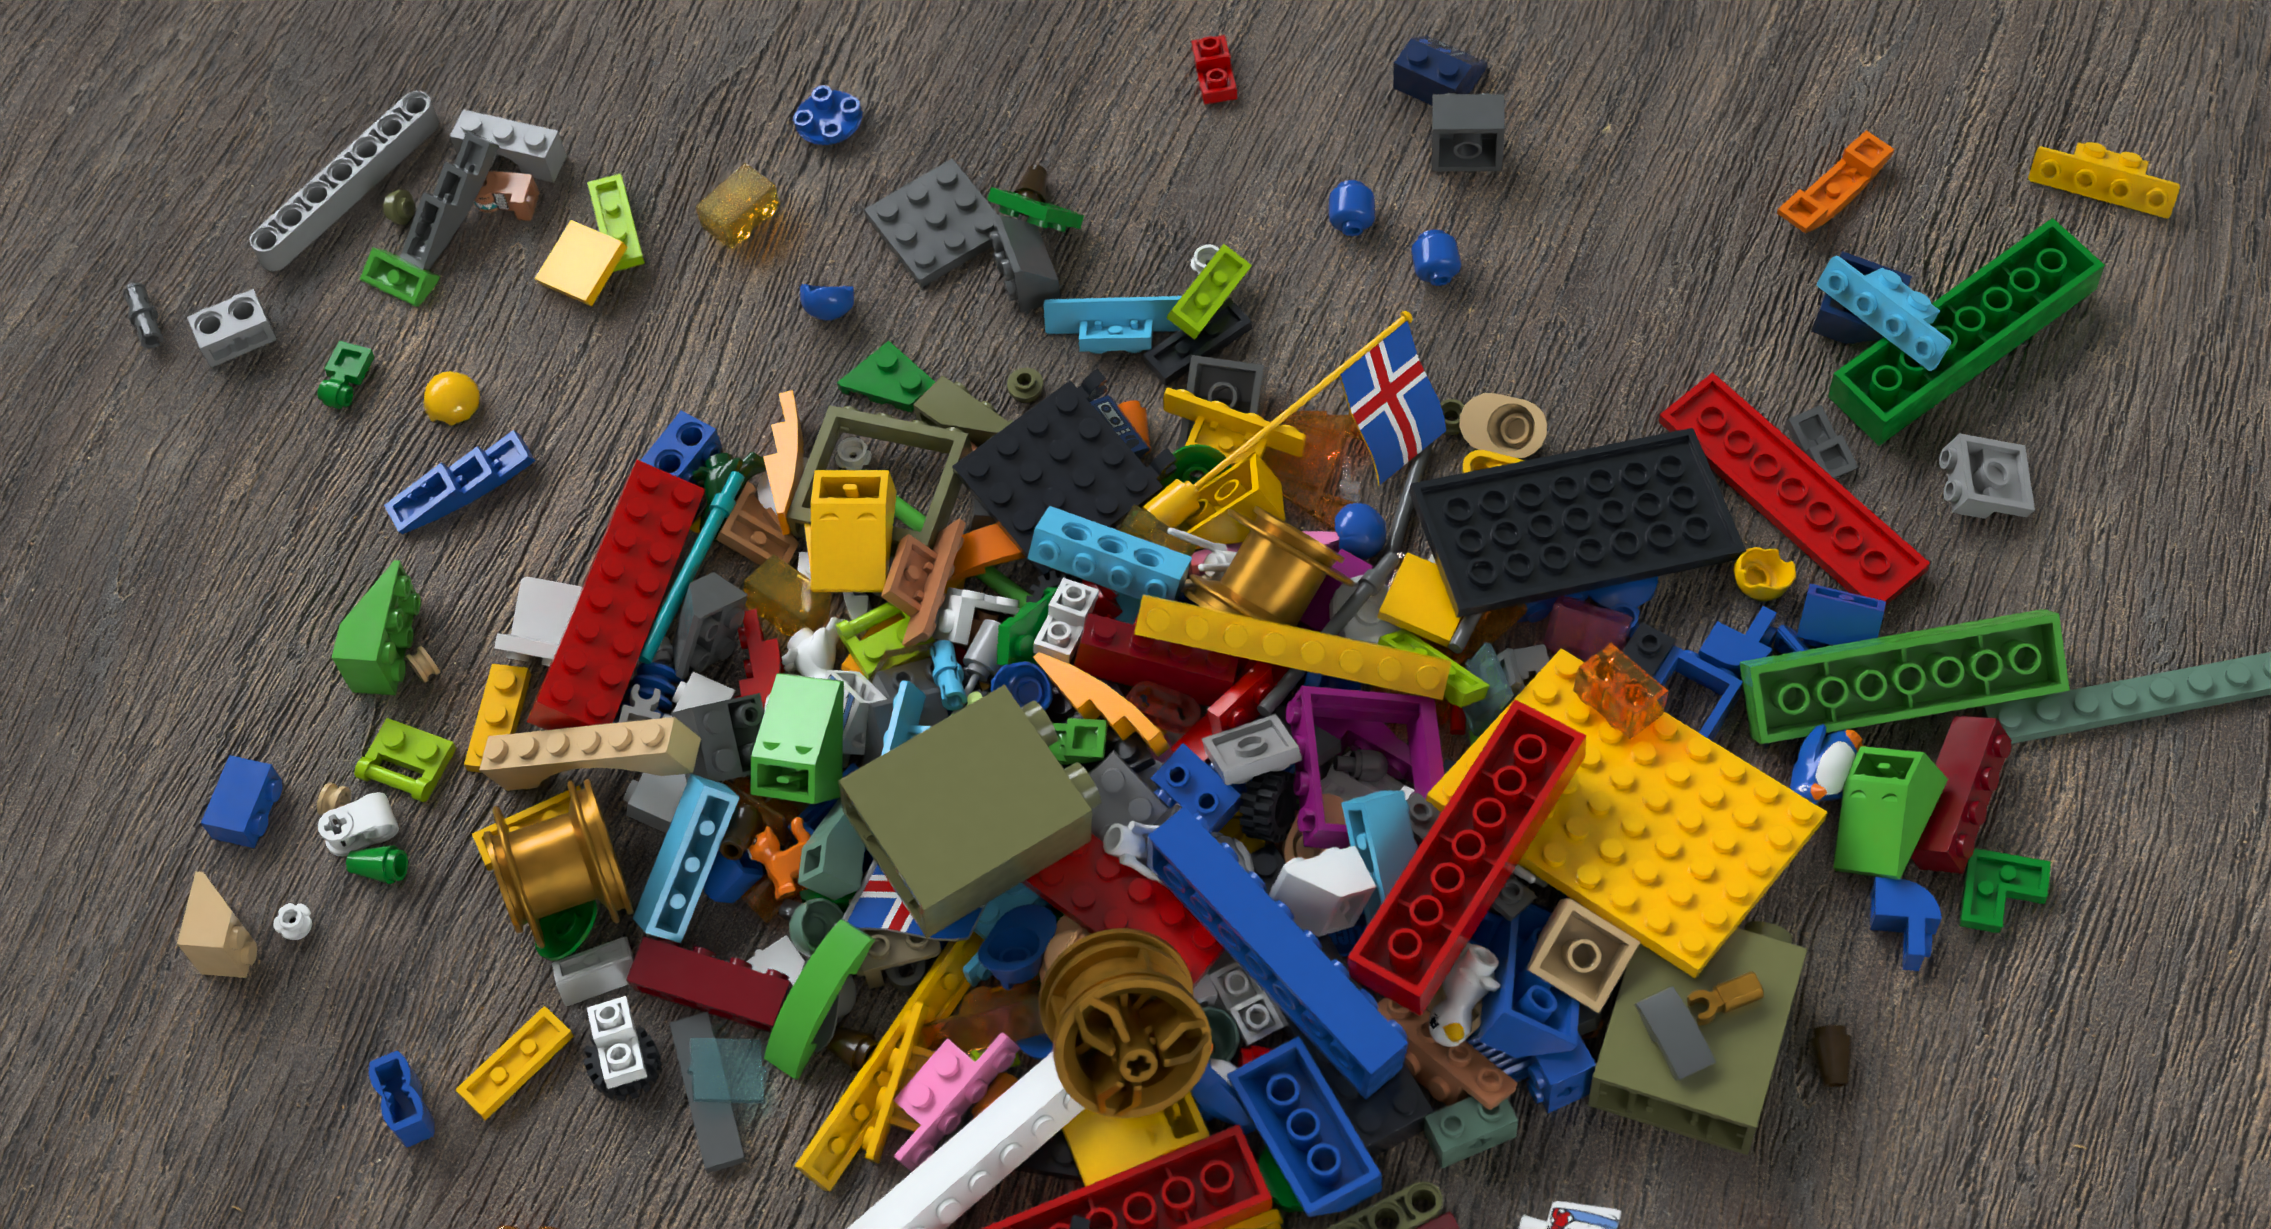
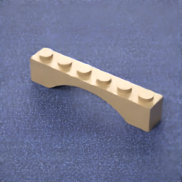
(644, 746)

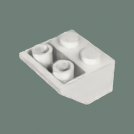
(1325, 890)

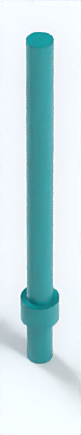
(720, 508)

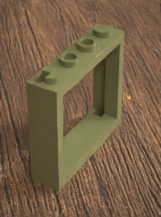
(885, 428)

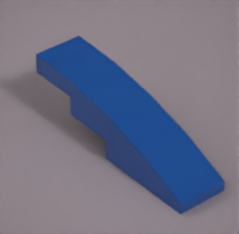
(452, 487)

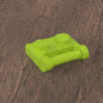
(871, 649)
(408, 749)

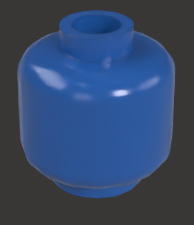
(1351, 207)
(1436, 257)

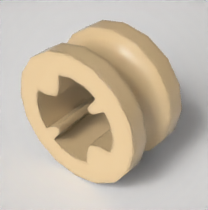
(422, 664)
(332, 798)

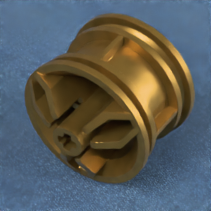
(1145, 1046)

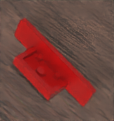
(1234, 707)

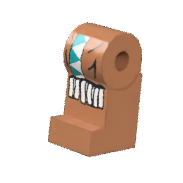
(508, 192)

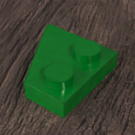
(887, 379)
(1019, 632)

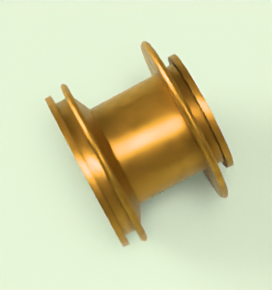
(1271, 572)
(557, 864)

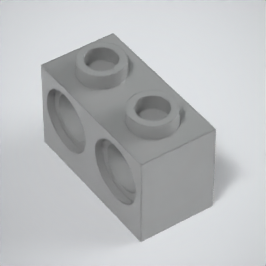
(231, 328)

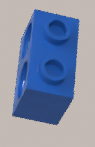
(673, 448)

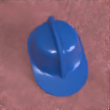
(1018, 944)

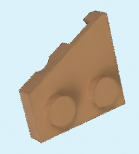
(756, 530)

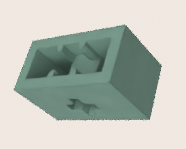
(1468, 1129)

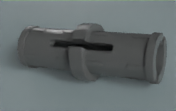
(143, 315)

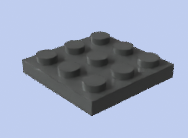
(934, 222)

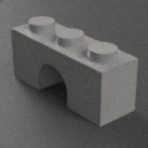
(531, 147)

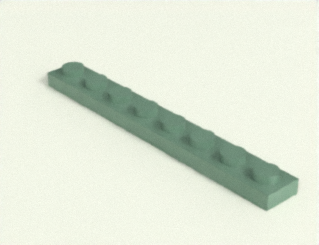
(2134, 698)

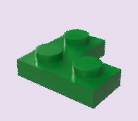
(1038, 212)
(1992, 878)

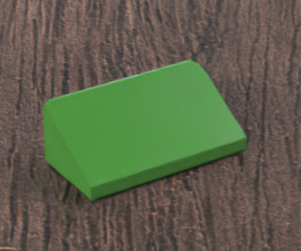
(398, 277)

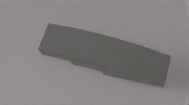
(454, 194)

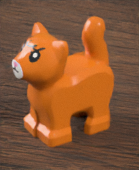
(780, 865)

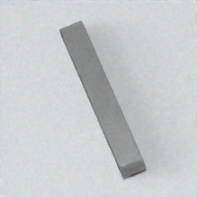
(344, 181)

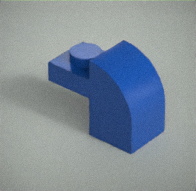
(1728, 647)
(1906, 909)

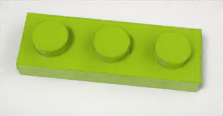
(616, 217)
(1208, 291)
(1461, 686)

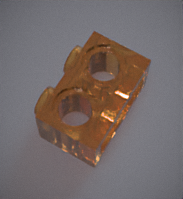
(1620, 691)

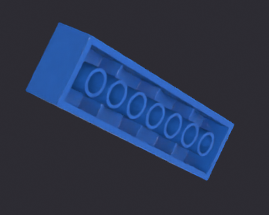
(1277, 952)

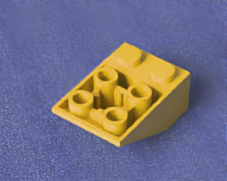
(851, 530)
(1112, 1144)

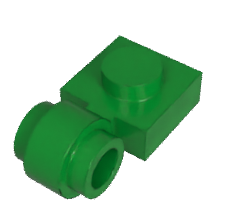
(346, 365)

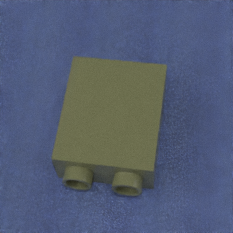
(970, 808)
(1726, 1097)

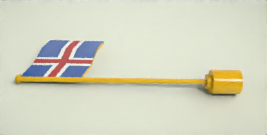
(1385, 397)

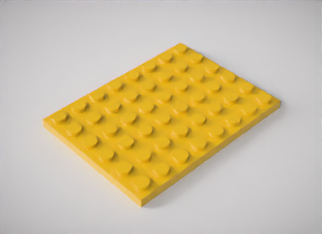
(1656, 826)

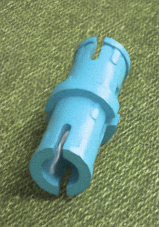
(948, 675)

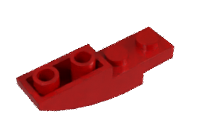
(764, 658)

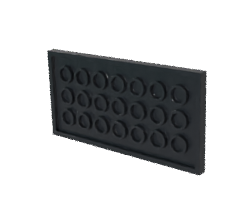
(1575, 522)

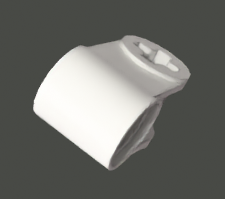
(361, 823)

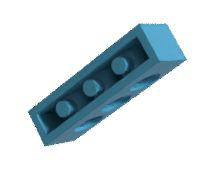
(1108, 556)

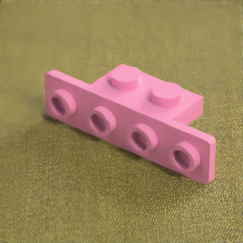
(945, 1091)

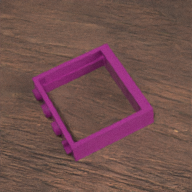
(1423, 740)

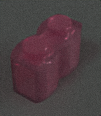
(1585, 628)

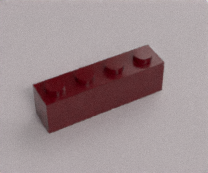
(1116, 654)
(1972, 764)
(709, 984)

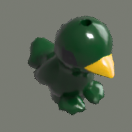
(715, 475)

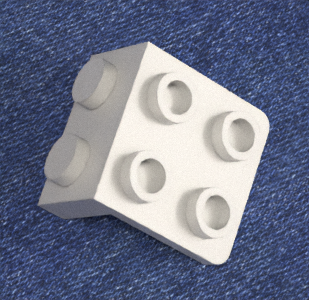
(957, 612)
(538, 619)

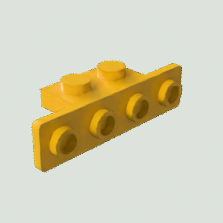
(2105, 177)
(1229, 429)
(904, 1066)

